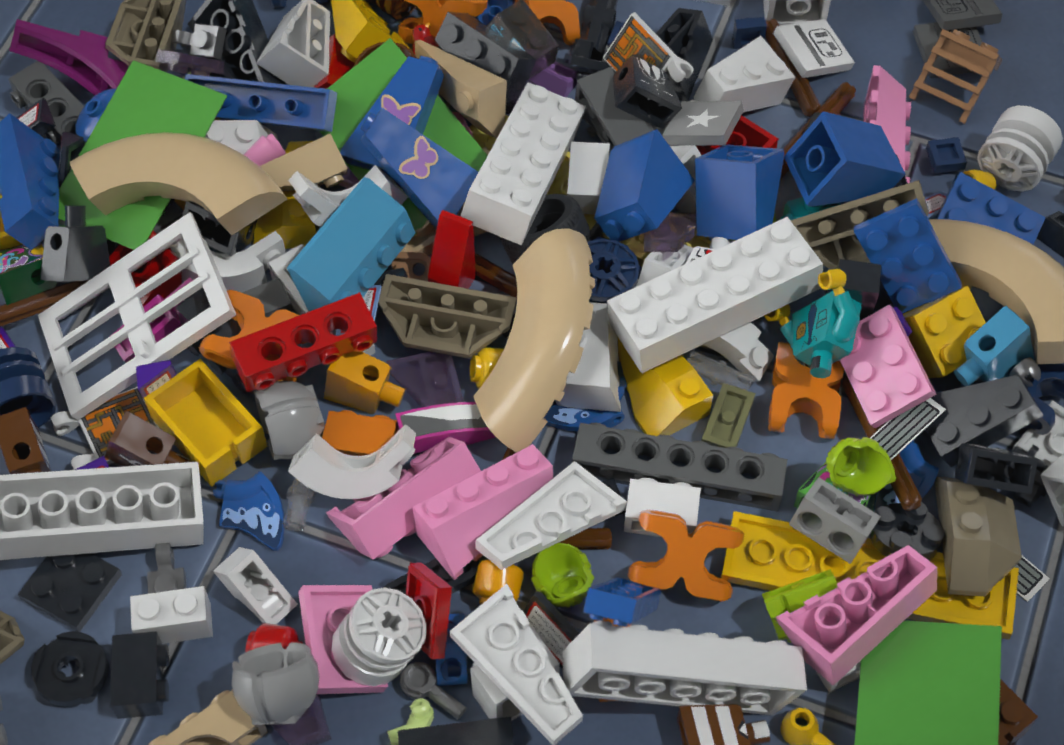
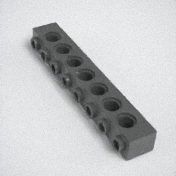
(38, 83)

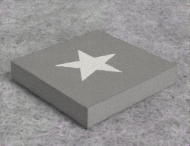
(703, 123)

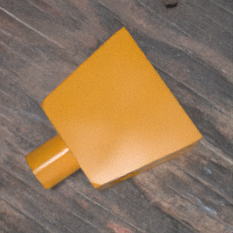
(361, 383)

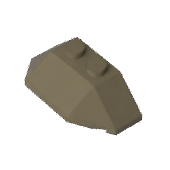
(144, 28)
(832, 230)
(444, 316)
(978, 536)

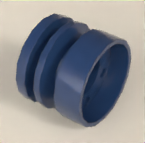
(613, 269)
(24, 385)

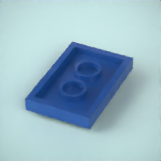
(980, 204)
(910, 256)

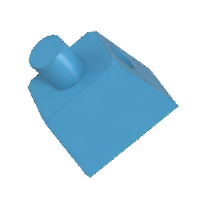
(995, 348)

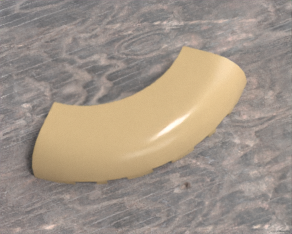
(180, 169)
(1014, 276)
(544, 337)

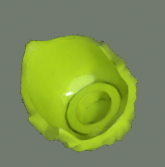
(860, 466)
(562, 574)

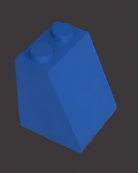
(842, 161)
(640, 186)
(736, 190)

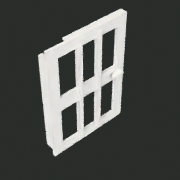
(134, 318)

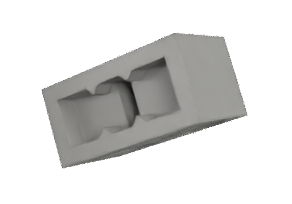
(834, 520)

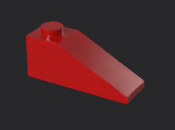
(453, 252)

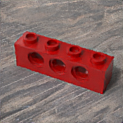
(314, 327)

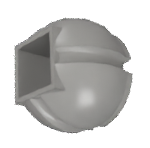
(289, 416)
(275, 683)

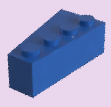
(27, 182)

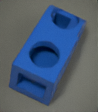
(453, 668)

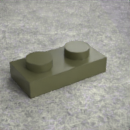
(728, 416)

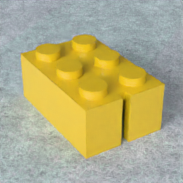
(206, 421)

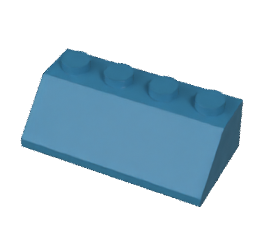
(351, 247)

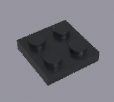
(70, 587)

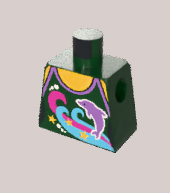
(22, 273)

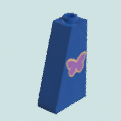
(407, 97)
(418, 165)

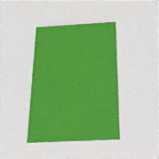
(361, 89)
(142, 104)
(931, 686)

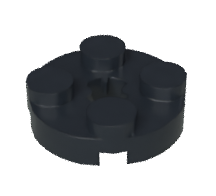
(922, 524)
(81, 686)

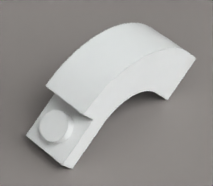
(322, 204)
(243, 269)
(744, 350)
(350, 476)

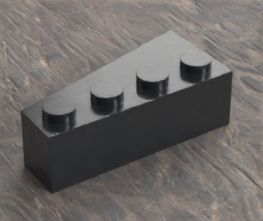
(243, 39)

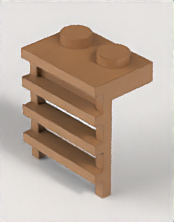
(961, 51)

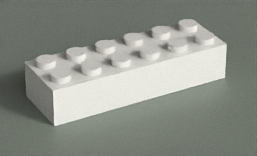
(523, 163)
(714, 294)
(100, 510)
(682, 668)

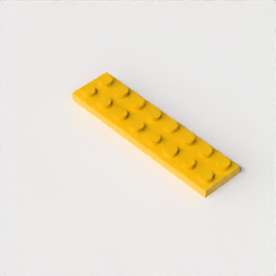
(779, 555)

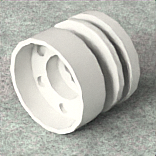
(1020, 148)
(379, 637)

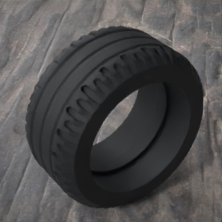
(556, 212)

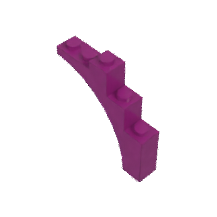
(76, 56)

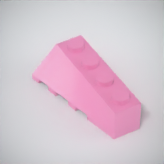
(888, 108)
(467, 510)
(385, 518)
(860, 612)

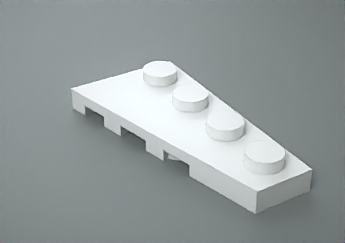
(552, 514)
(509, 653)

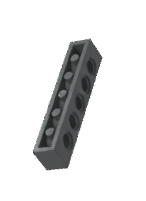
(726, 486)

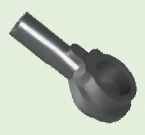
(420, 680)

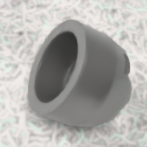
(1027, 370)

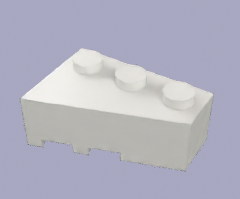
(300, 46)
(748, 76)
(596, 376)

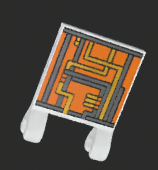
(639, 38)
(101, 423)

